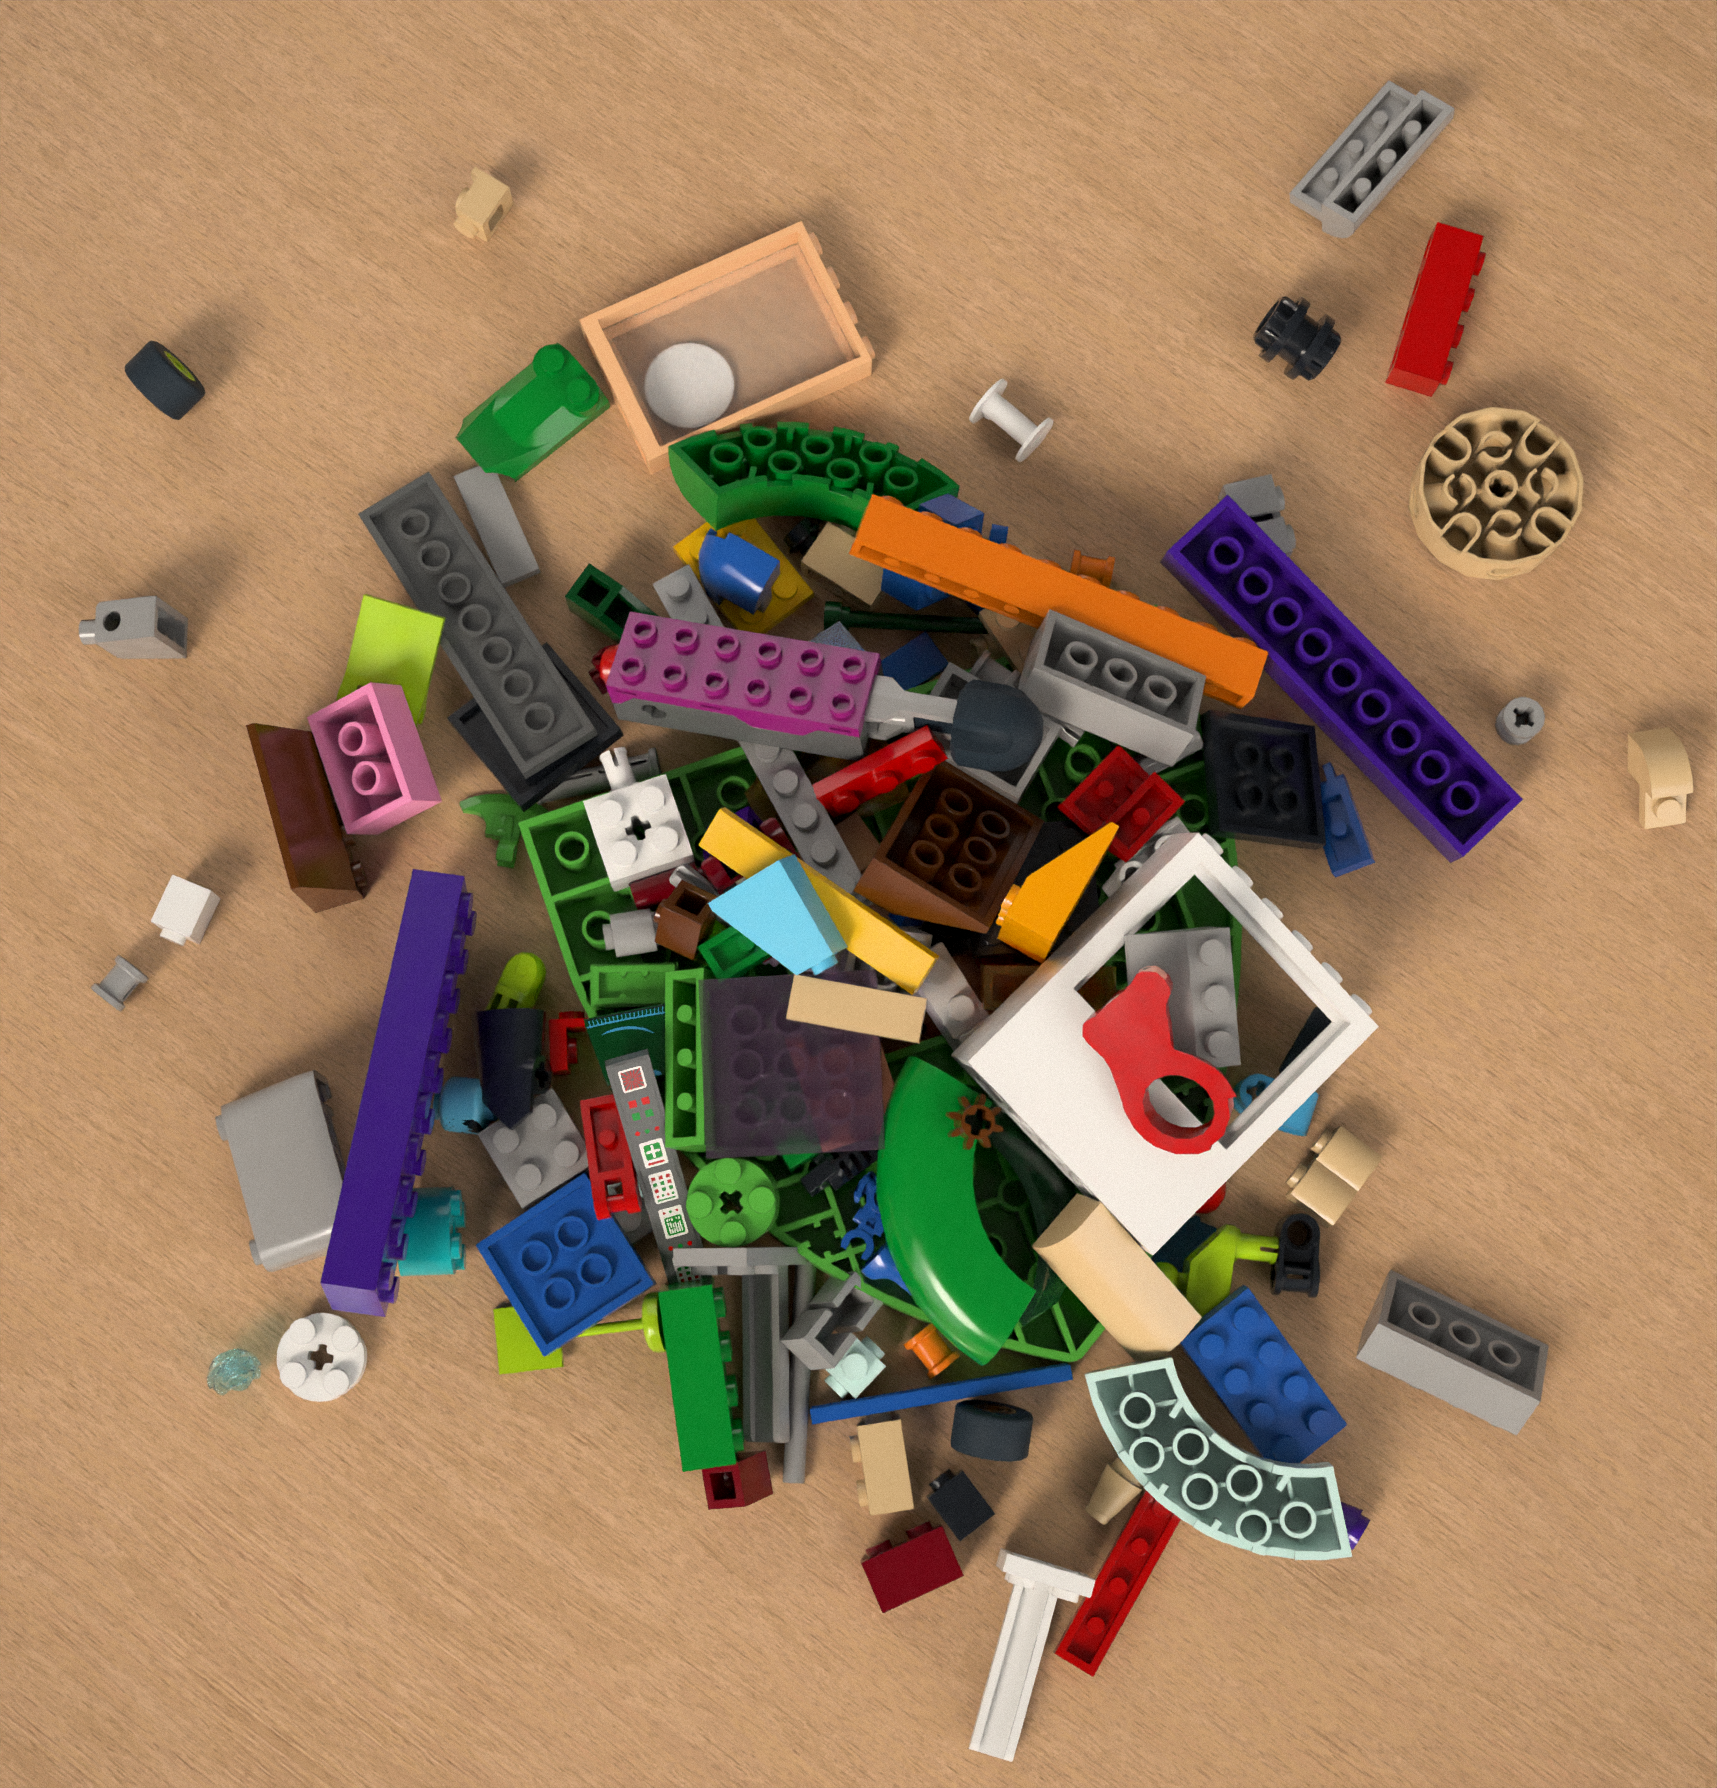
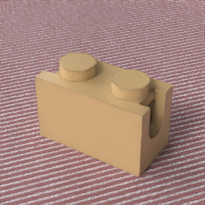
(841, 573)

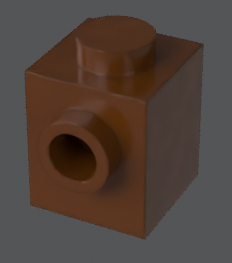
(685, 919)

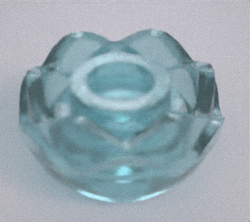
(233, 1371)

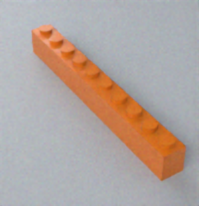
(1026, 589)

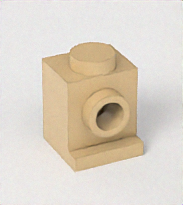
(482, 206)

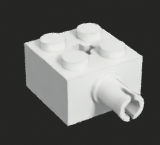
(630, 806)

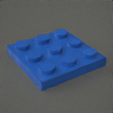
(565, 1266)

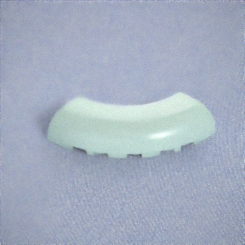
(1209, 1480)

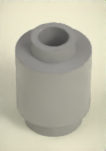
(631, 932)

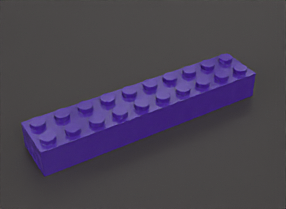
(1341, 680)
(398, 1096)

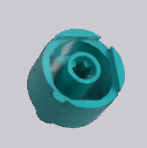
(433, 1233)

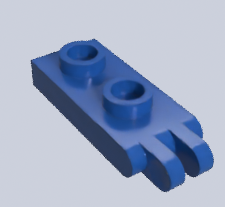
(1344, 833)

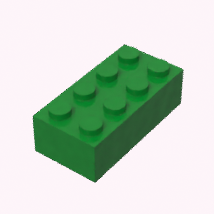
(698, 1374)

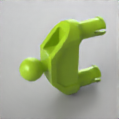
(1209, 1267)

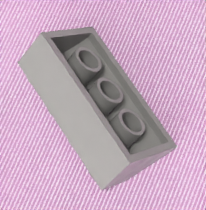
(1454, 1353)

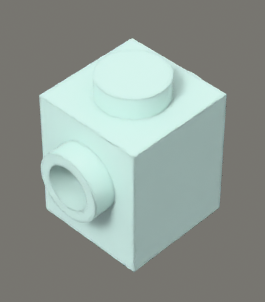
(856, 1368)

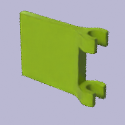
(394, 648)

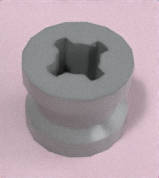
(1513, 727)

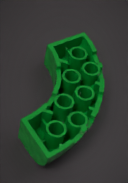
(797, 474)
(934, 1216)

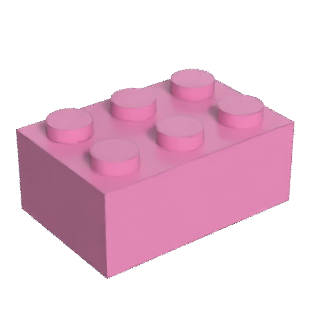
(374, 759)

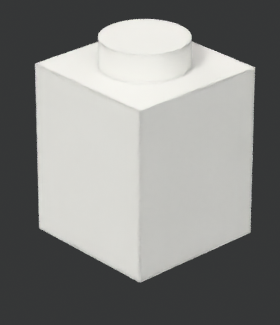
(184, 911)

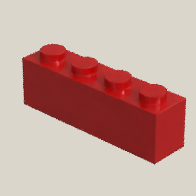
(1435, 310)

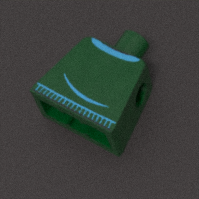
(629, 1033)

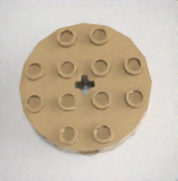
(1531, 500)

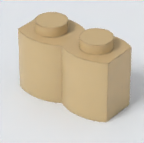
(1332, 1176)

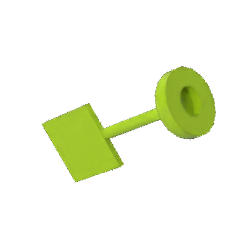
(520, 1353)

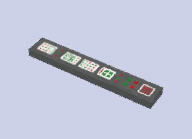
(655, 1165)

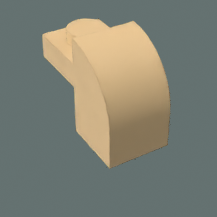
(1663, 776)

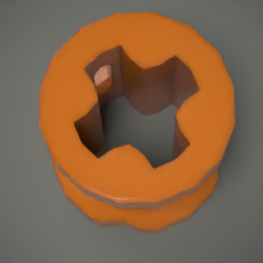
(1091, 566)
(932, 1350)

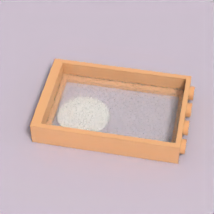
(728, 343)

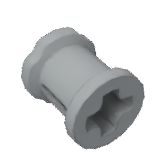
(119, 983)

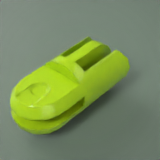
(519, 983)

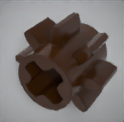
(964, 1129)

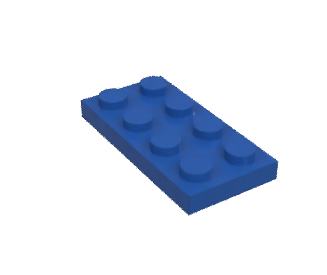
(1261, 1380)

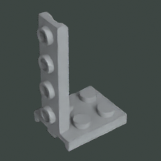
(764, 1325)

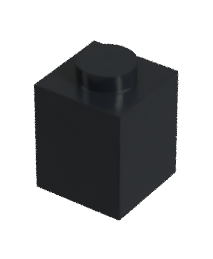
(959, 1503)

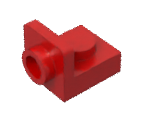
(562, 1048)

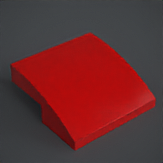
(1127, 796)

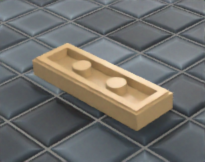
(856, 1009)

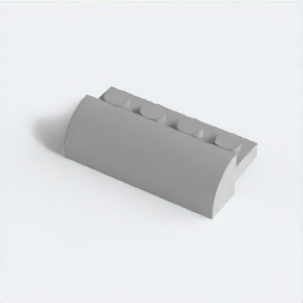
(1370, 158)

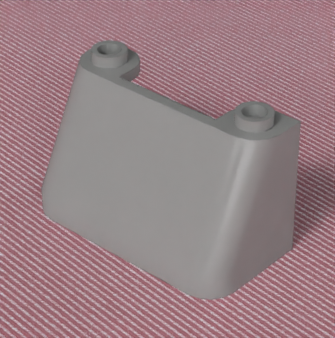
(286, 1168)

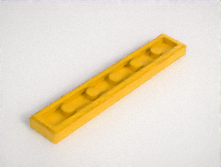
(863, 929)

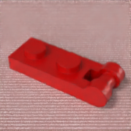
(609, 1158)

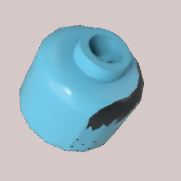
(461, 1106)

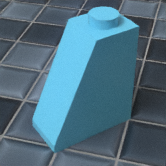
(783, 917)

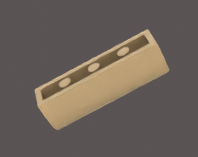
(1116, 1279)

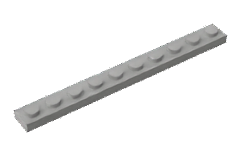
(774, 766)

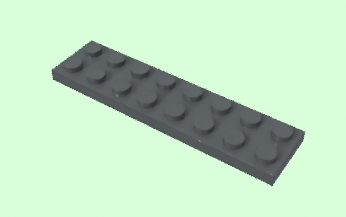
(482, 625)

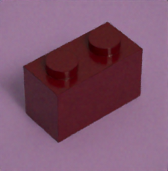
(911, 1566)

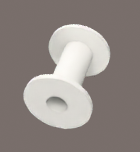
(1011, 420)

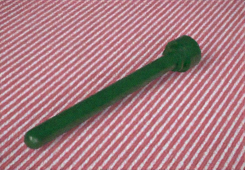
(897, 621)

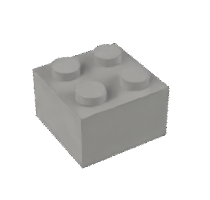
(539, 1152)

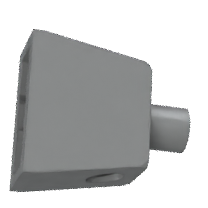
(137, 629)

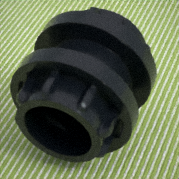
(1297, 338)

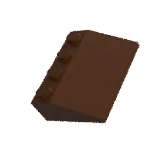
(306, 818)
(950, 852)

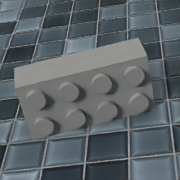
(1112, 688)

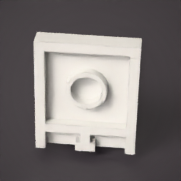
(1020, 1647)

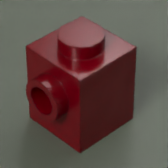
(738, 1483)

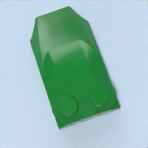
(532, 414)

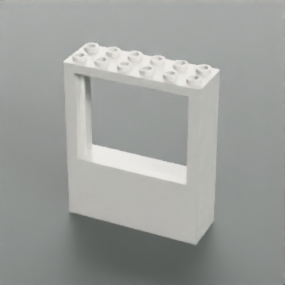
(1064, 1092)

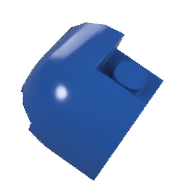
(737, 572)

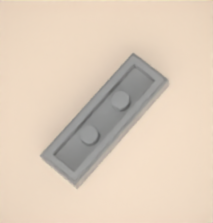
(497, 525)

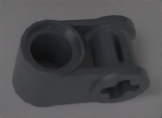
(1296, 1259)

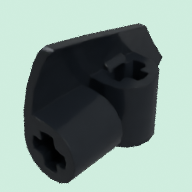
(511, 1061)

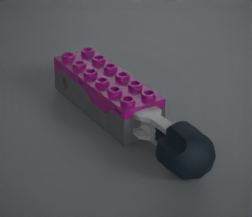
(802, 695)

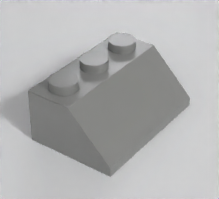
(1203, 988)

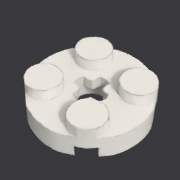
(335, 1378)

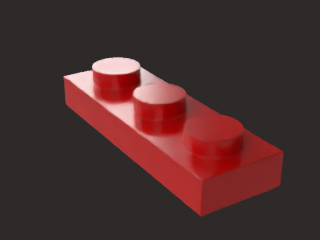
(880, 771)

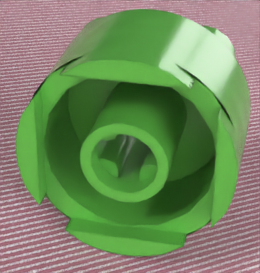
(707, 1201)

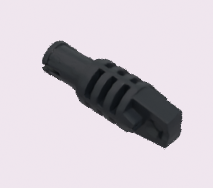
(836, 1169)

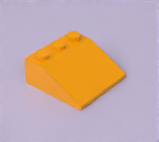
(1039, 910)

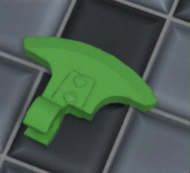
(501, 821)

